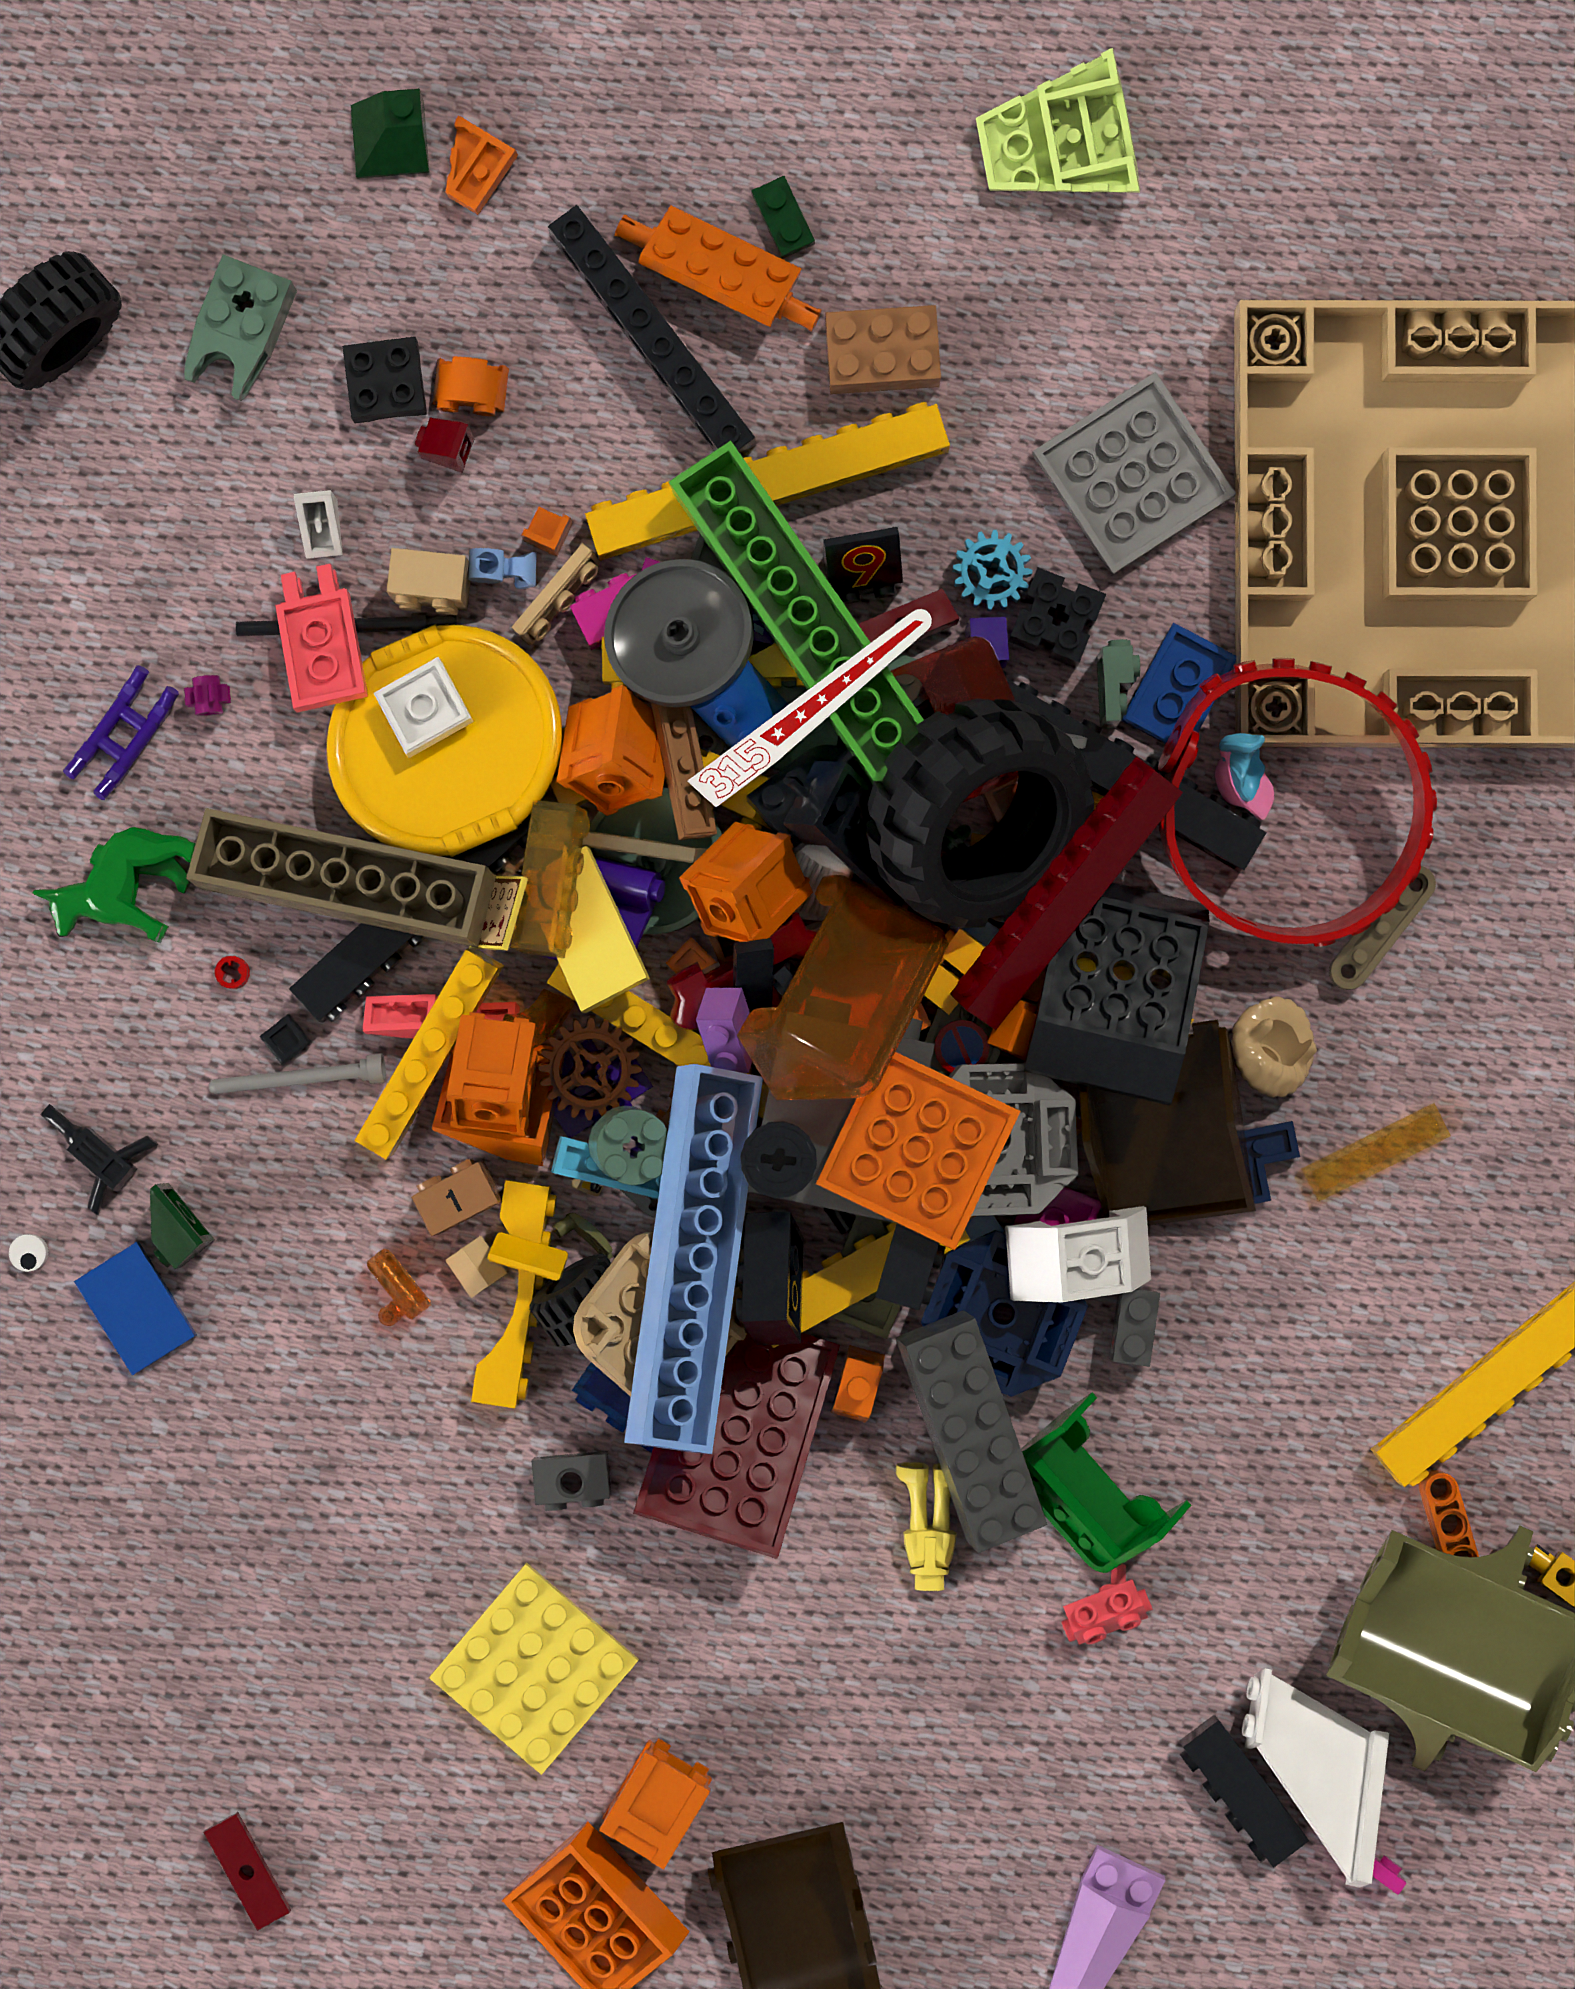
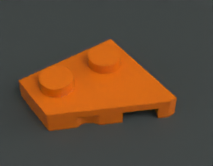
(476, 165)

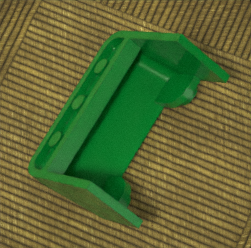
(1085, 1501)

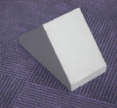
(319, 523)

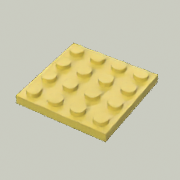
(533, 1668)

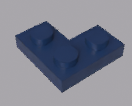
(1267, 1146)

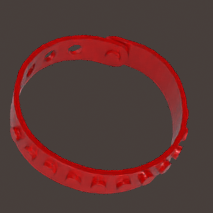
(1182, 750)

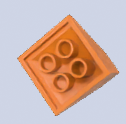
(523, 1149)

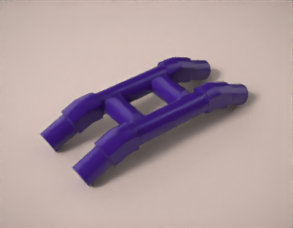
(121, 710)

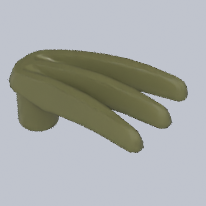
(584, 1230)

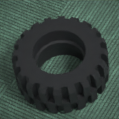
(54, 319)

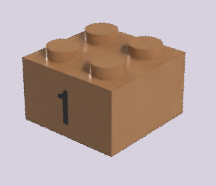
(457, 1197)

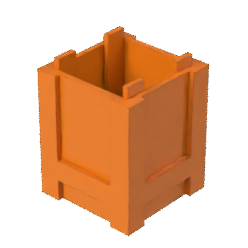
(612, 751)
(746, 884)
(492, 1074)
(656, 1803)

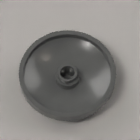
(679, 633)

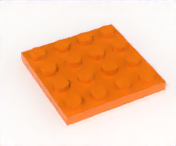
(919, 1150)

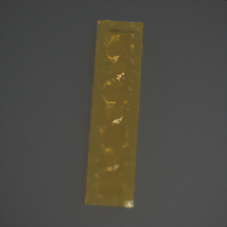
(1375, 1152)

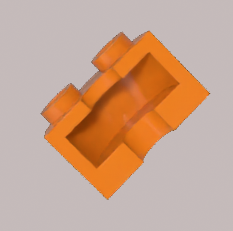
(471, 384)

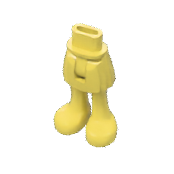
(927, 1546)

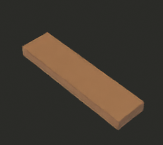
(681, 762)

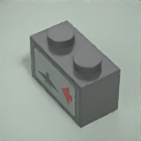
(1134, 1327)

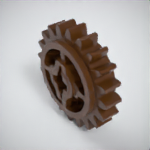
(563, 1086)

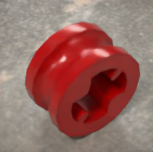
(243, 969)

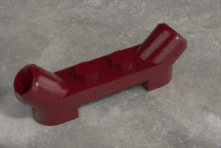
(689, 985)

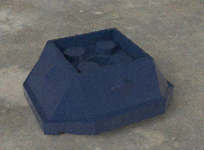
(1037, 1337)

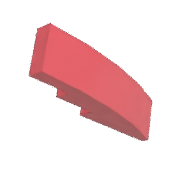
(404, 1014)

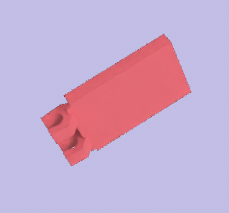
(320, 643)

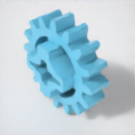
(976, 563)

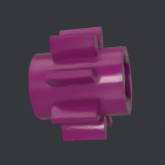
(207, 695)

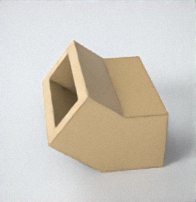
(474, 1268)

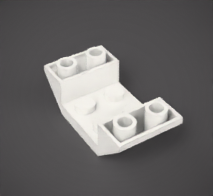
(1079, 1257)

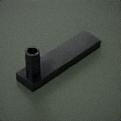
(754, 974)

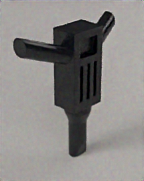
(98, 1155)

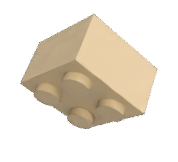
(428, 580)

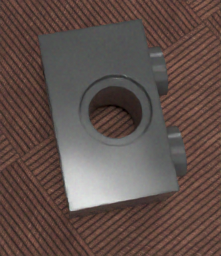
(590, 1466)

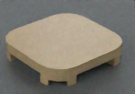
(611, 1314)

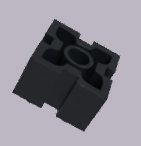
(1036, 626)

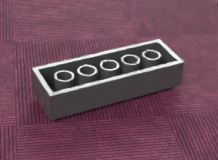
(971, 1431)

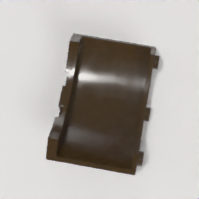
(796, 1912)

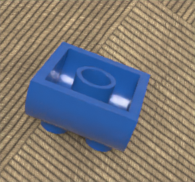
(741, 706)

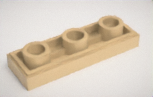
(557, 595)

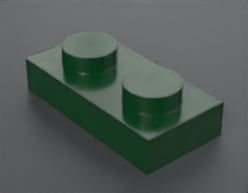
(783, 217)

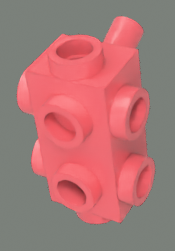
(1110, 1609)

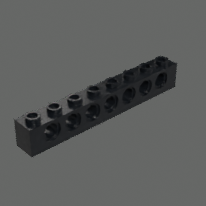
(649, 332)

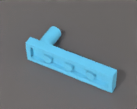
(574, 1161)

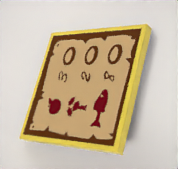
(502, 912)

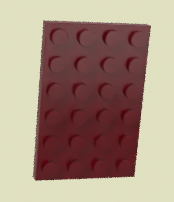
(758, 1452)

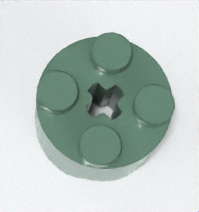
(617, 1128)

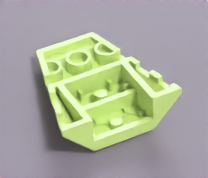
(1063, 135)

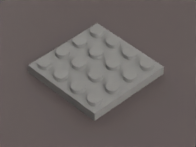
(1133, 473)

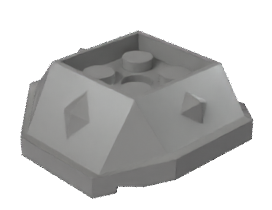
(1041, 1147)

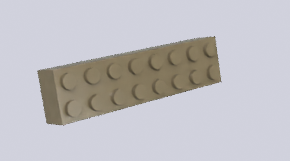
(341, 877)

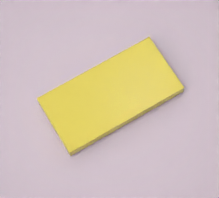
(601, 954)

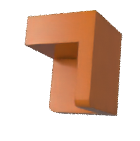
(547, 531)

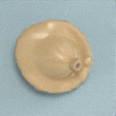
(1274, 1046)

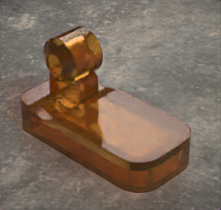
(406, 1294)

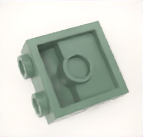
(1115, 673)

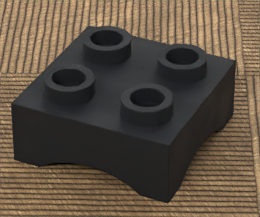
(384, 379)

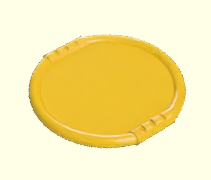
(467, 783)

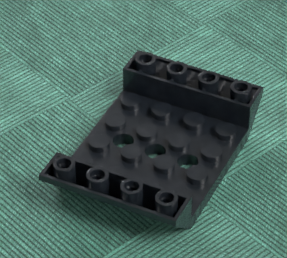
(1116, 1030)

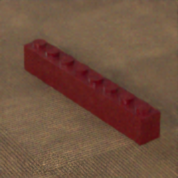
(1065, 893)

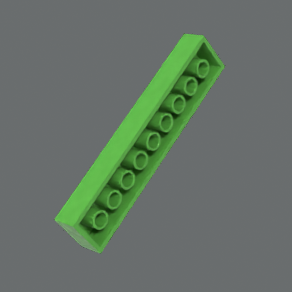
(793, 600)

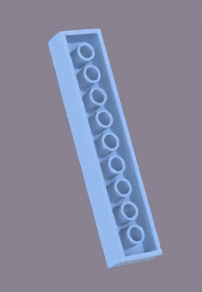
(693, 1260)

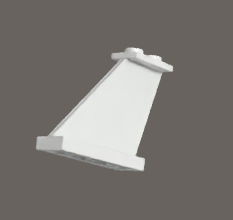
(1325, 1766)

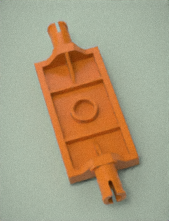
(720, 267)

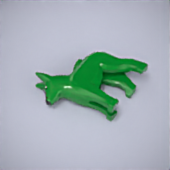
(114, 882)

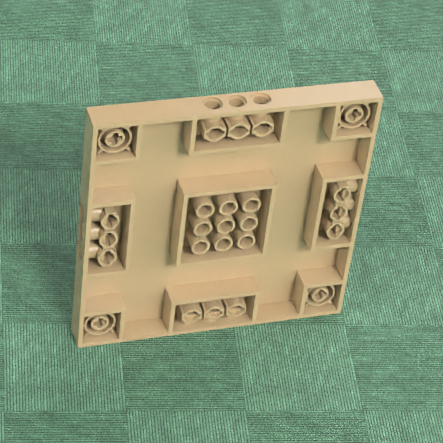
(1407, 519)

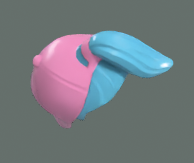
(1242, 774)

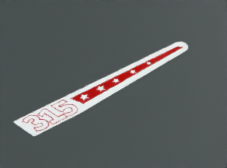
(803, 715)

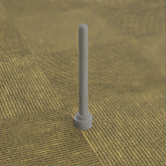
(369, 1069)

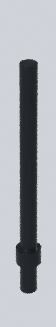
(413, 623)

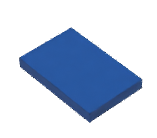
(1174, 680)
(135, 1308)

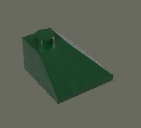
(390, 134)
(175, 1228)

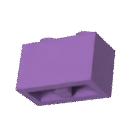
(719, 1023)

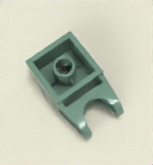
(235, 335)

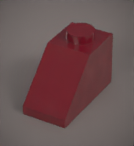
(445, 443)

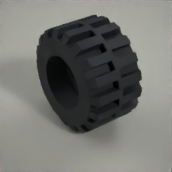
(559, 1300)

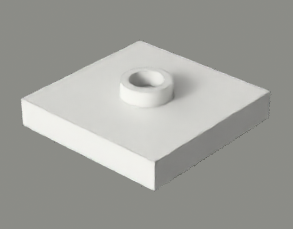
(423, 707)

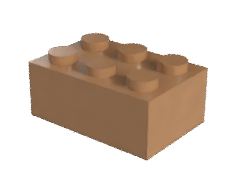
(882, 349)

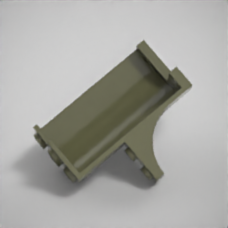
(1462, 1650)

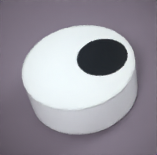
(28, 1252)

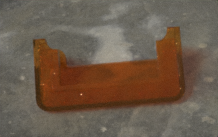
(846, 997)

